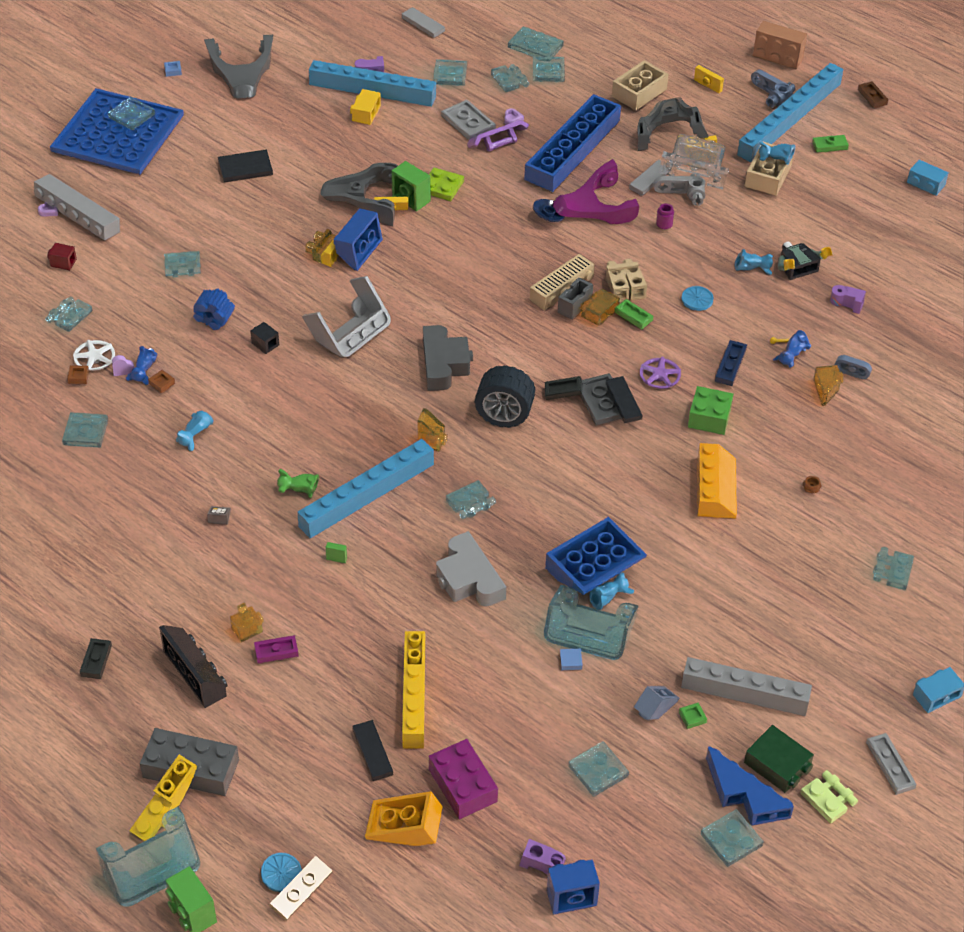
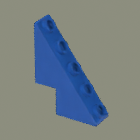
(739, 787)

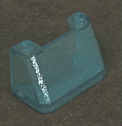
(587, 627)
(145, 867)

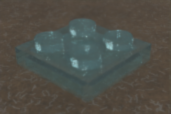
(548, 69)
(450, 72)
(131, 113)
(85, 429)
(598, 768)
(732, 837)

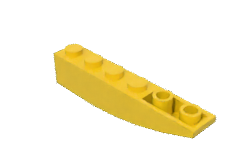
(414, 690)

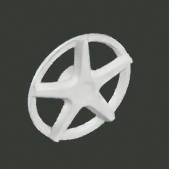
(94, 355)

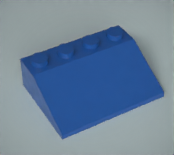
(593, 556)

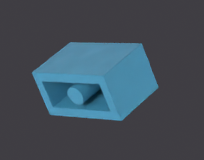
(927, 177)
(938, 689)

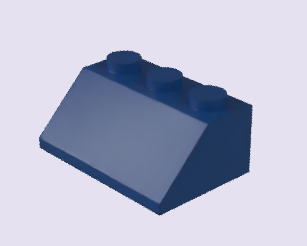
(358, 238)

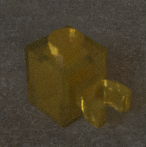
(246, 622)

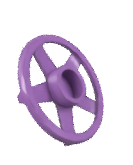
(660, 372)

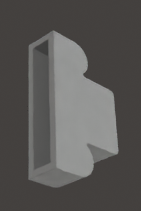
(469, 572)

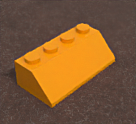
(716, 482)

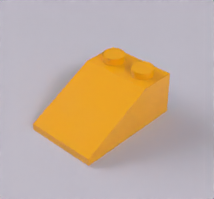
(405, 819)

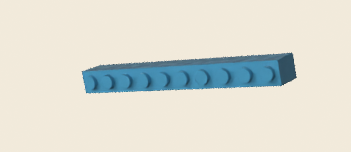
(790, 111)

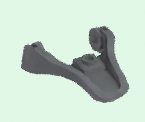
(245, 77)
(665, 112)
(353, 190)

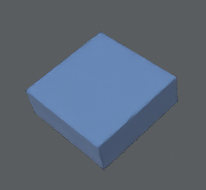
(172, 68)
(571, 659)

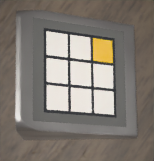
(218, 515)

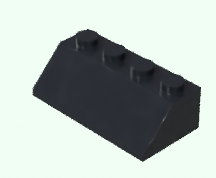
(193, 665)

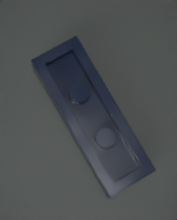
(731, 363)

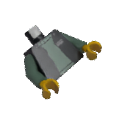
(801, 260)

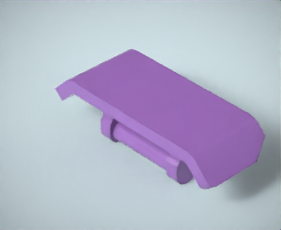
(520, 125)

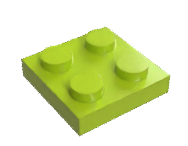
(444, 183)

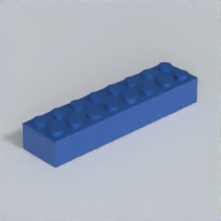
(572, 143)

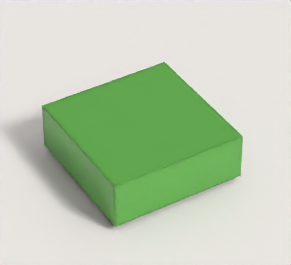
(336, 552)
(692, 715)

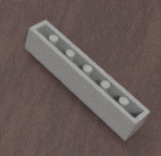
(77, 207)
(746, 686)

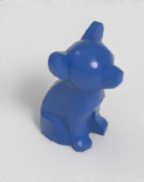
(796, 344)
(143, 363)

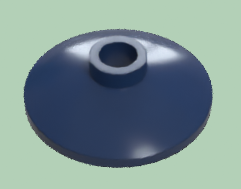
(546, 211)

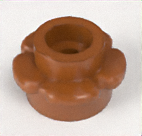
(812, 484)

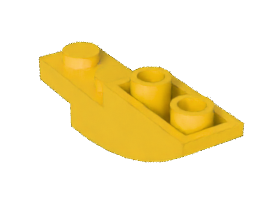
(167, 796)

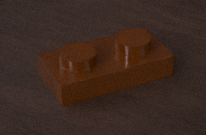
(873, 94)

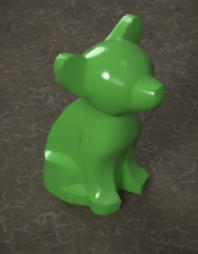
(302, 483)

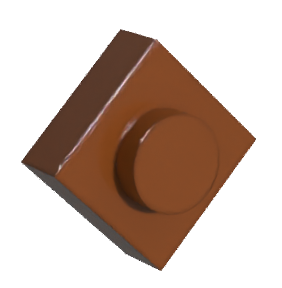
(78, 374)
(161, 381)

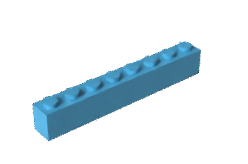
(389, 85)
(365, 488)

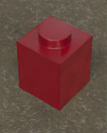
(62, 256)

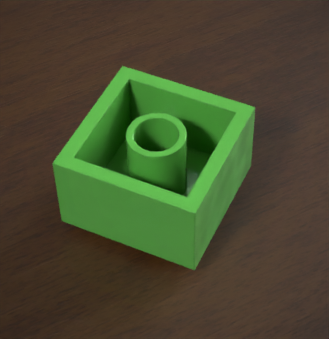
(411, 183)
(710, 410)
(190, 901)

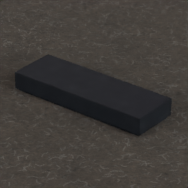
(624, 399)
(372, 750)

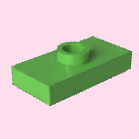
(830, 143)
(633, 314)

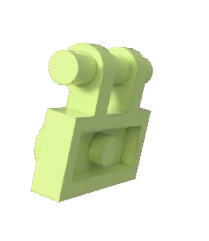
(824, 801)

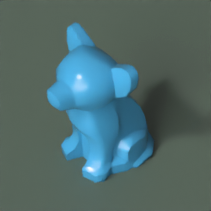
(781, 151)
(748, 261)
(199, 421)
(605, 593)

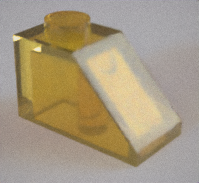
(827, 382)
(431, 430)

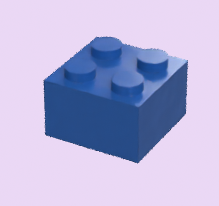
(572, 886)

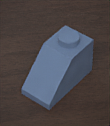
(655, 702)

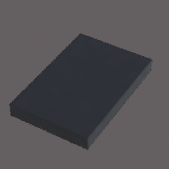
(245, 165)

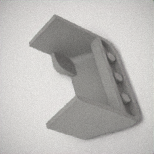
(369, 320)

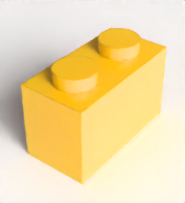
(365, 106)

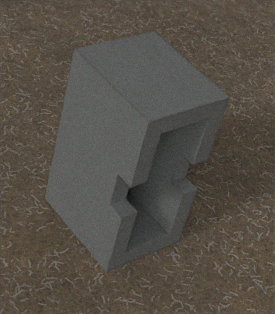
(571, 300)

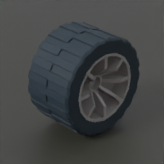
(505, 396)

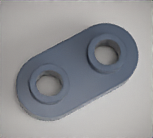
(853, 367)

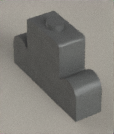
(444, 357)

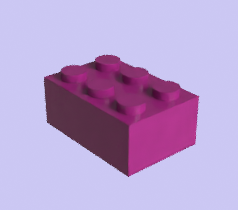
(463, 778)

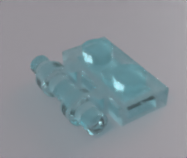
(509, 78)
(182, 263)
(73, 313)
(469, 495)
(899, 571)

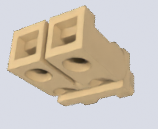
(626, 280)

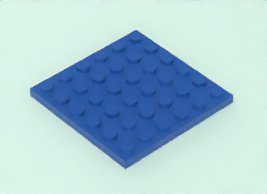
(105, 142)

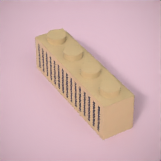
(547, 290)

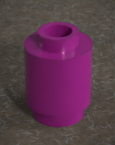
(665, 216)

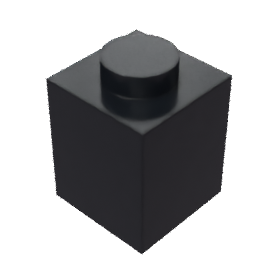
(264, 337)

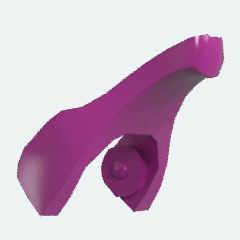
(585, 204)

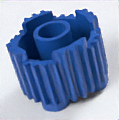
(213, 308)

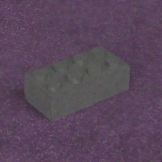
(214, 759)

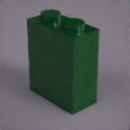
(779, 759)

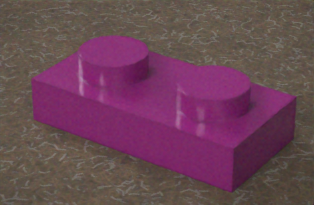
(276, 649)

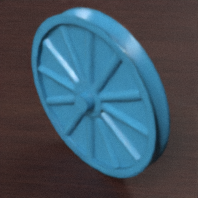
(697, 298)
(279, 871)

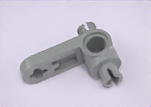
(692, 185)

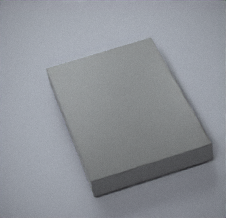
(468, 119)

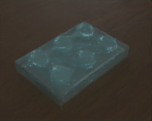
(535, 43)

